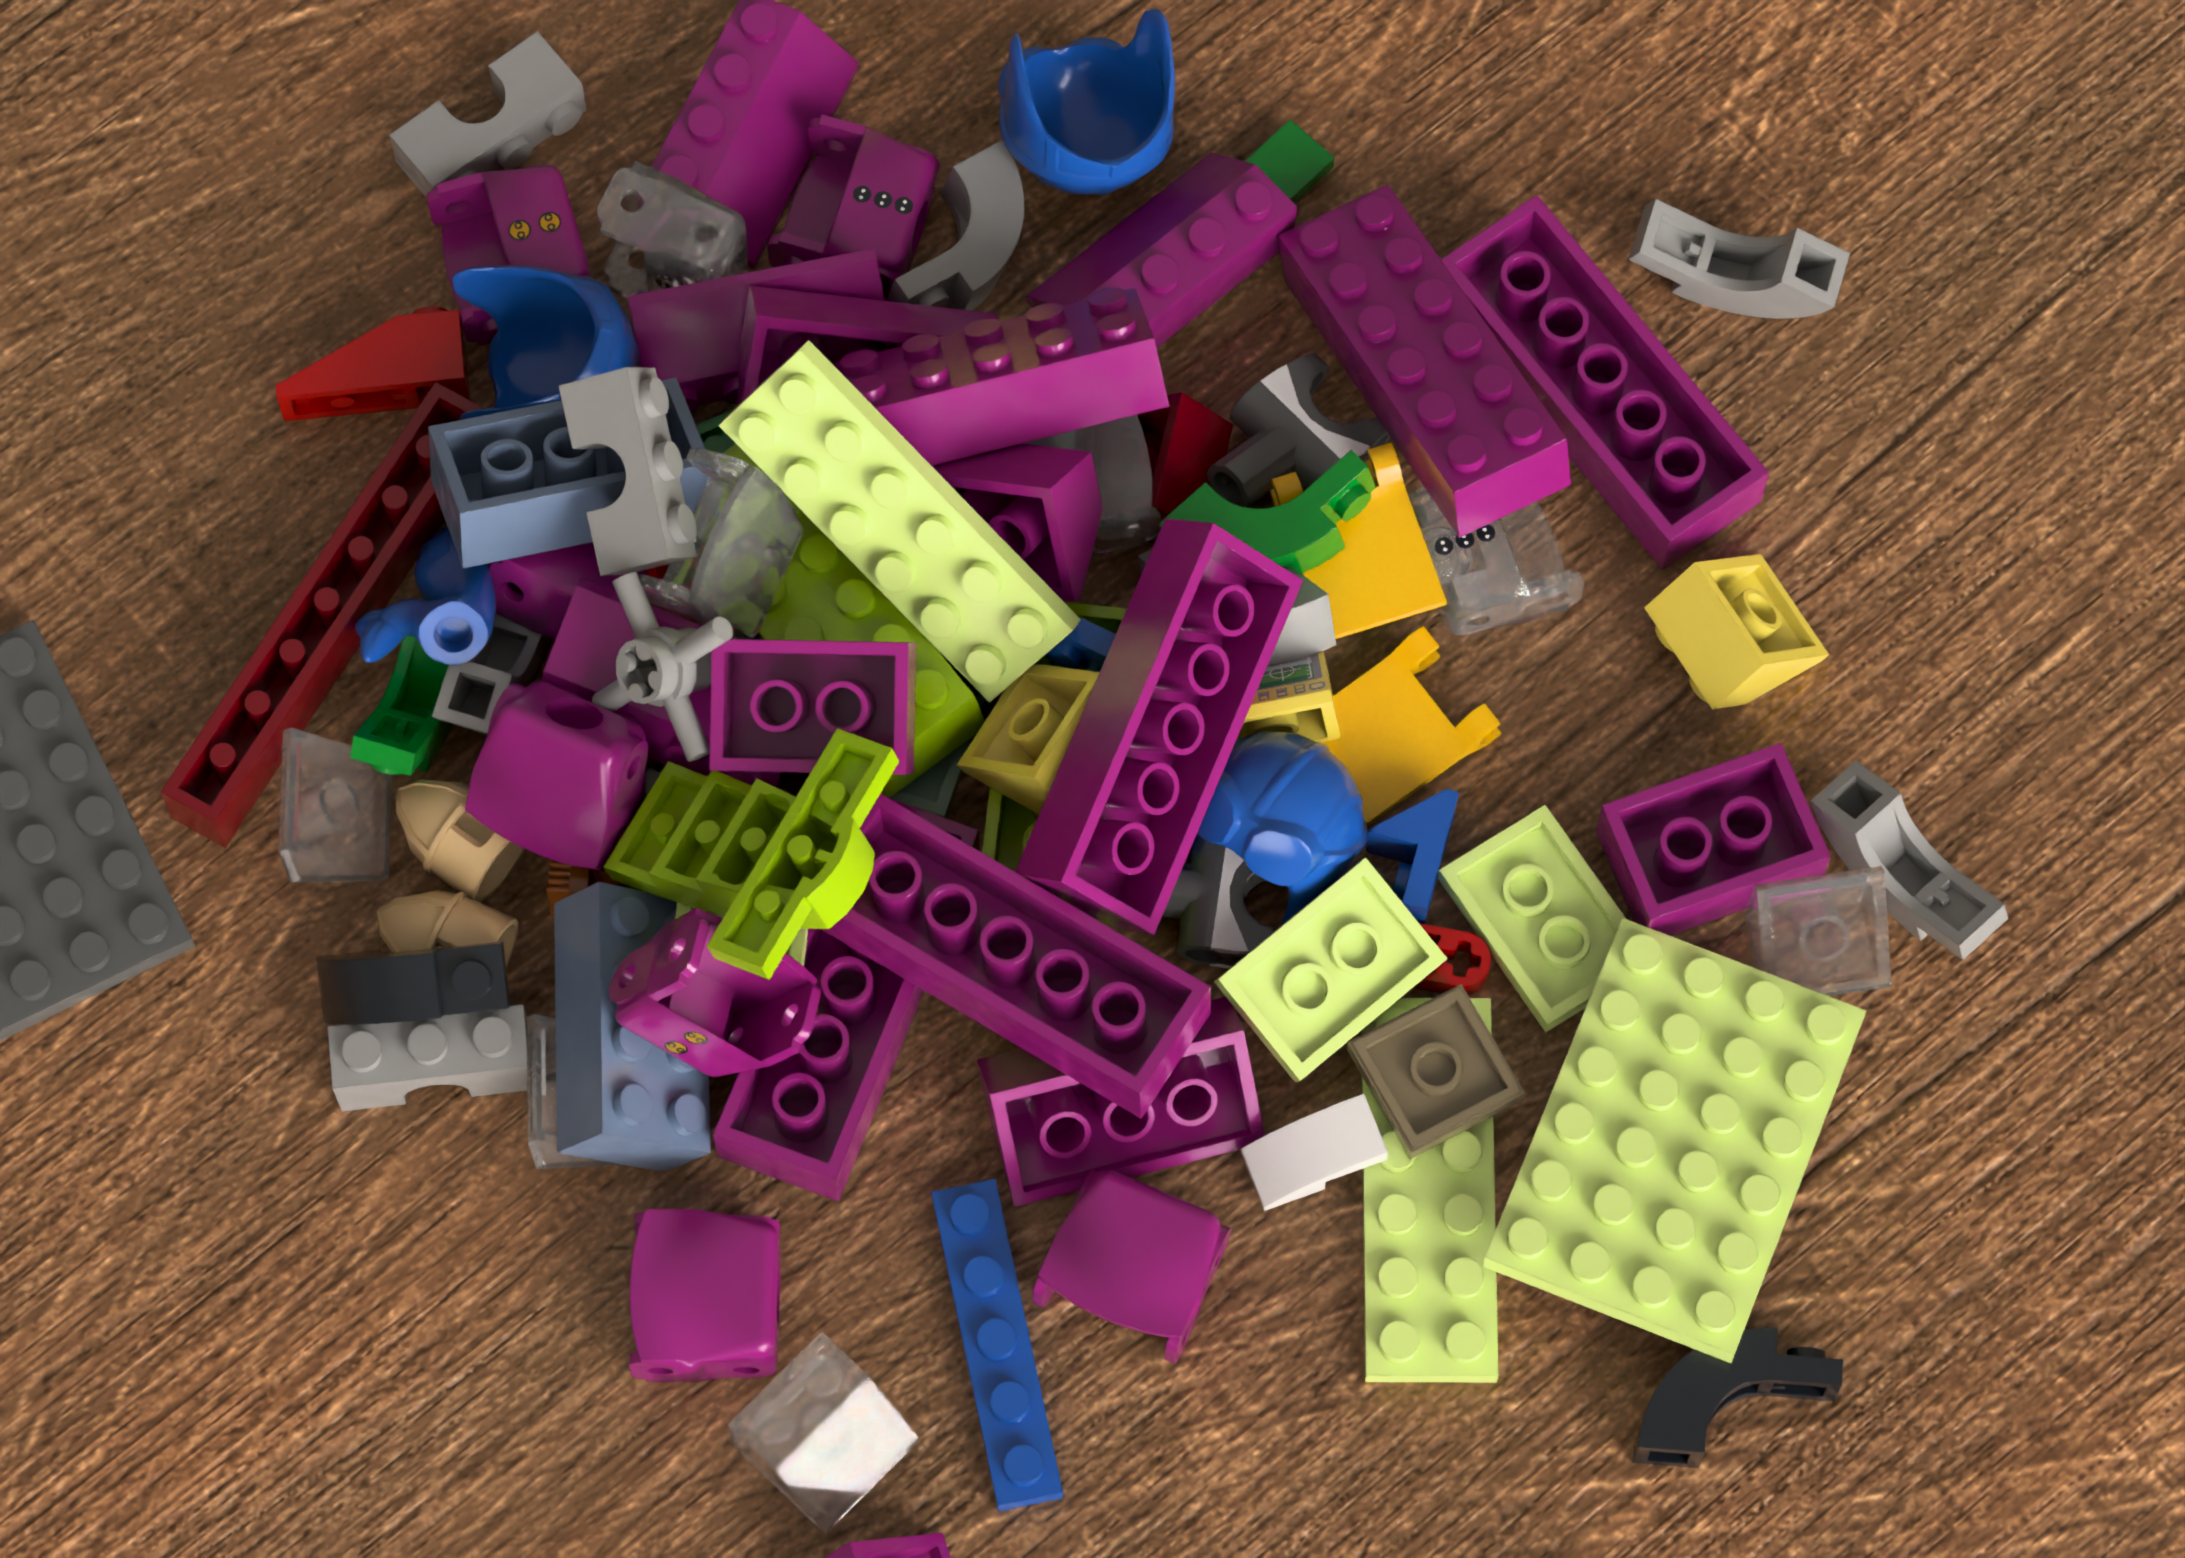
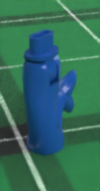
(450, 622)

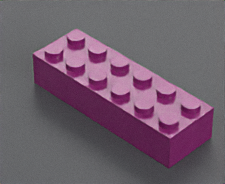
(1425, 361)
(1015, 377)
(1608, 384)
(1159, 725)
(1022, 960)
(815, 1108)

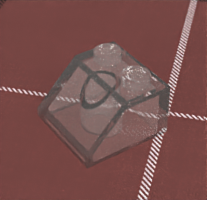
(822, 1433)

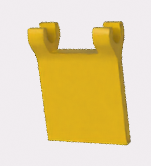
(1385, 560)
(1396, 732)

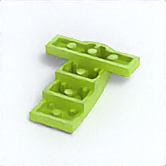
(758, 850)

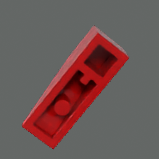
(382, 369)

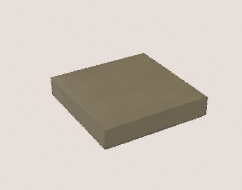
(1435, 1071)

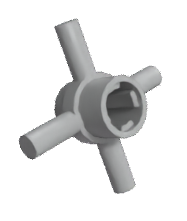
(663, 666)

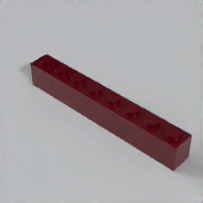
(313, 633)

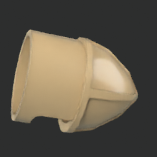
(453, 841)
(443, 921)

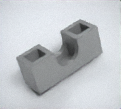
(538, 101)
(650, 518)
(387, 1060)

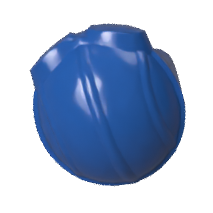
(1091, 109)
(548, 332)
(1287, 813)

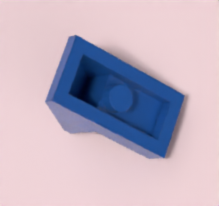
(1419, 839)

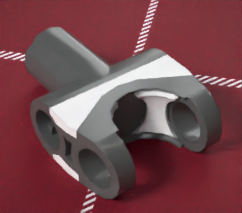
(1287, 435)
(1211, 907)

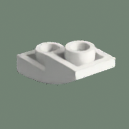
(1314, 1151)

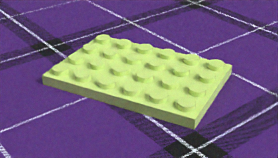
(1675, 1140)

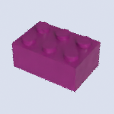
(787, 697)
(1708, 838)

